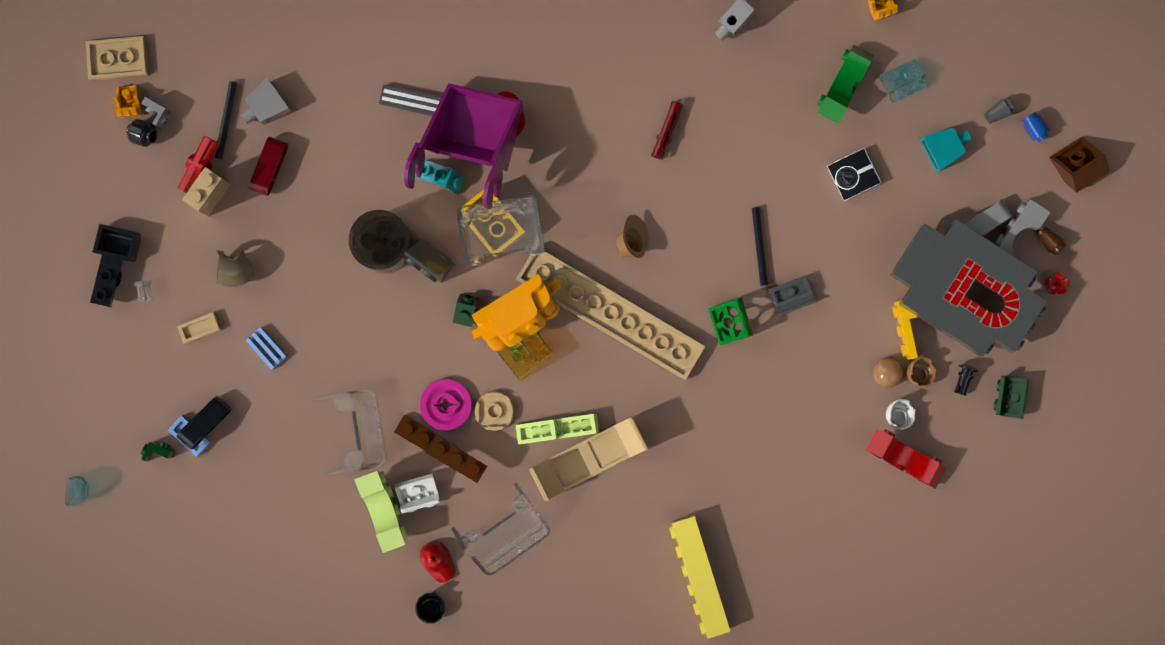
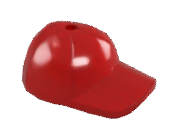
(442, 567)

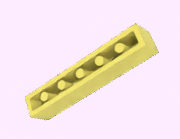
(700, 576)

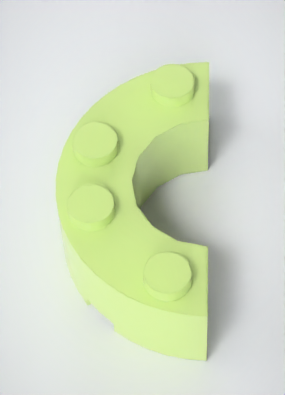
(382, 510)

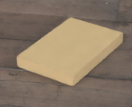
(117, 58)

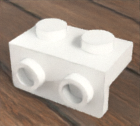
(417, 493)

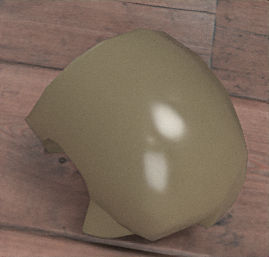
(233, 270)

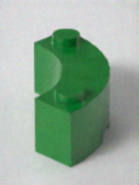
(842, 88)

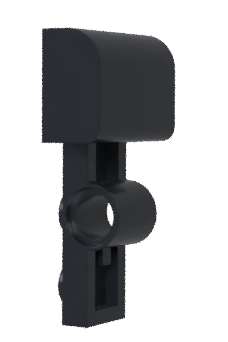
(114, 246)

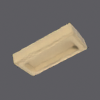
(199, 328)

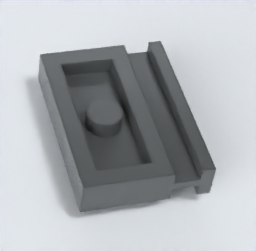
(792, 296)

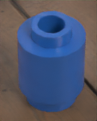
(1036, 127)

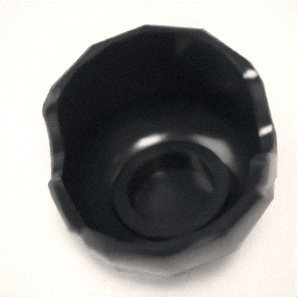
(430, 608)

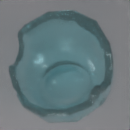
(76, 491)

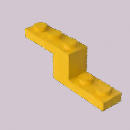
(905, 331)

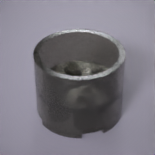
(365, 242)

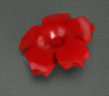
(1057, 284)

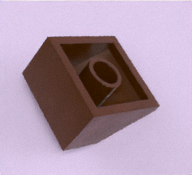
(1080, 164)

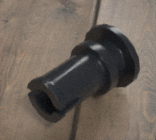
(964, 379)

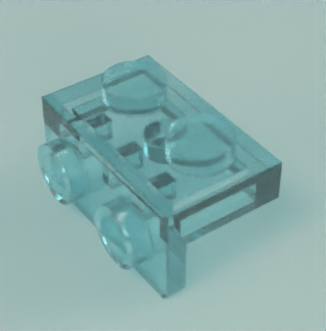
(904, 80)

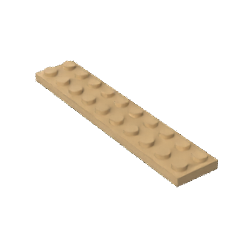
(616, 315)

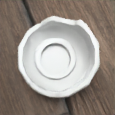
(900, 414)

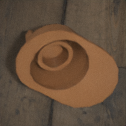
(632, 238)

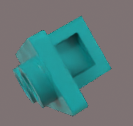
(442, 176)

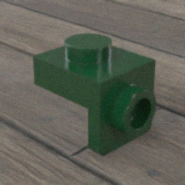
(464, 309)
(162, 449)

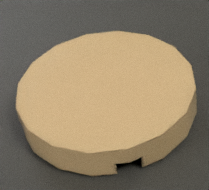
(494, 411)

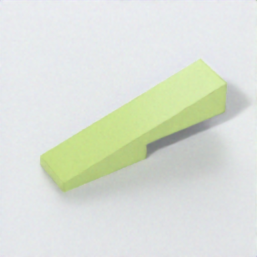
(557, 428)

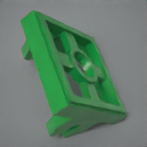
(722, 336)

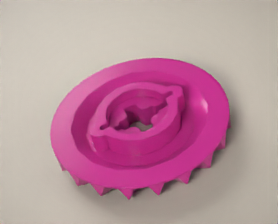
(436, 415)

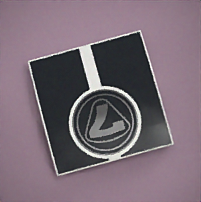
(854, 174)

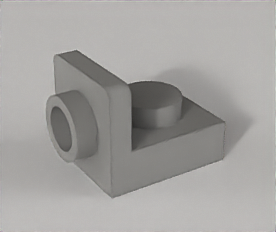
(154, 108)

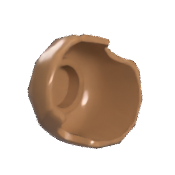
(887, 372)
(921, 372)

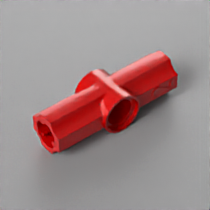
(197, 162)

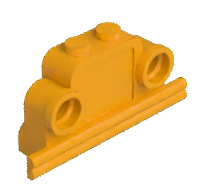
(517, 314)

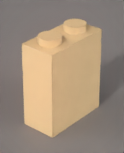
(206, 192)

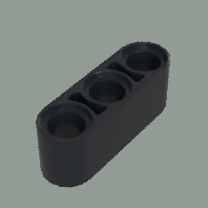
(203, 422)

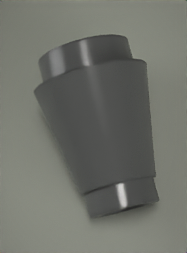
(1000, 110)

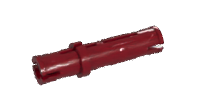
(663, 138)

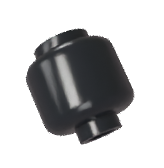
(141, 132)

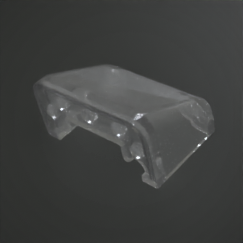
(504, 228)

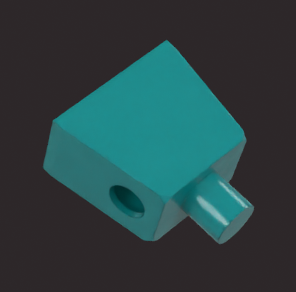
(944, 147)

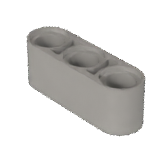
(989, 218)

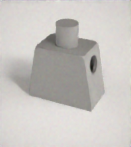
(739, 11)
(265, 104)

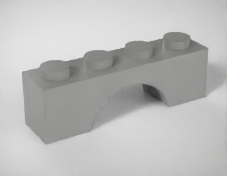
(1029, 217)

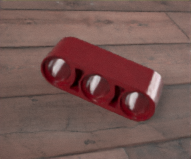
(268, 166)

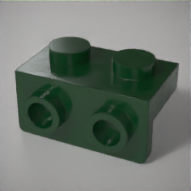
(1011, 397)

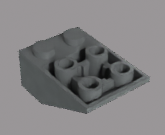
(434, 263)

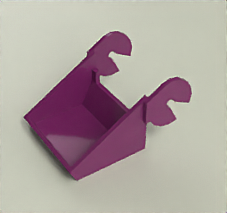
(471, 128)

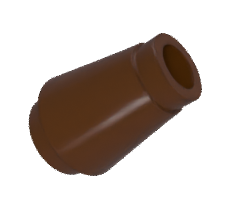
(1051, 240)

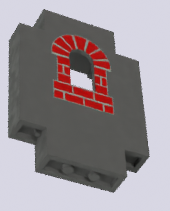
(942, 271)

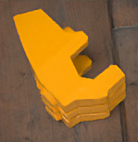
(882, 8)
(127, 102)

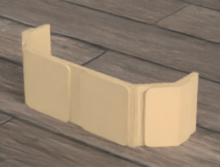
(588, 458)

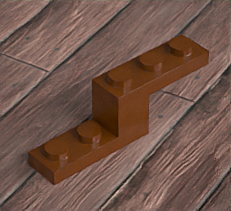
(440, 449)

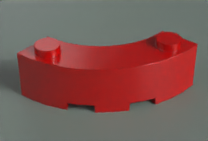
(901, 456)

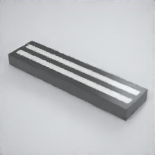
(409, 100)

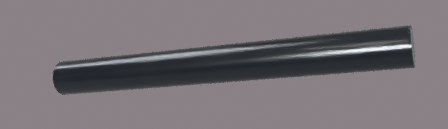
(226, 119)
(759, 246)

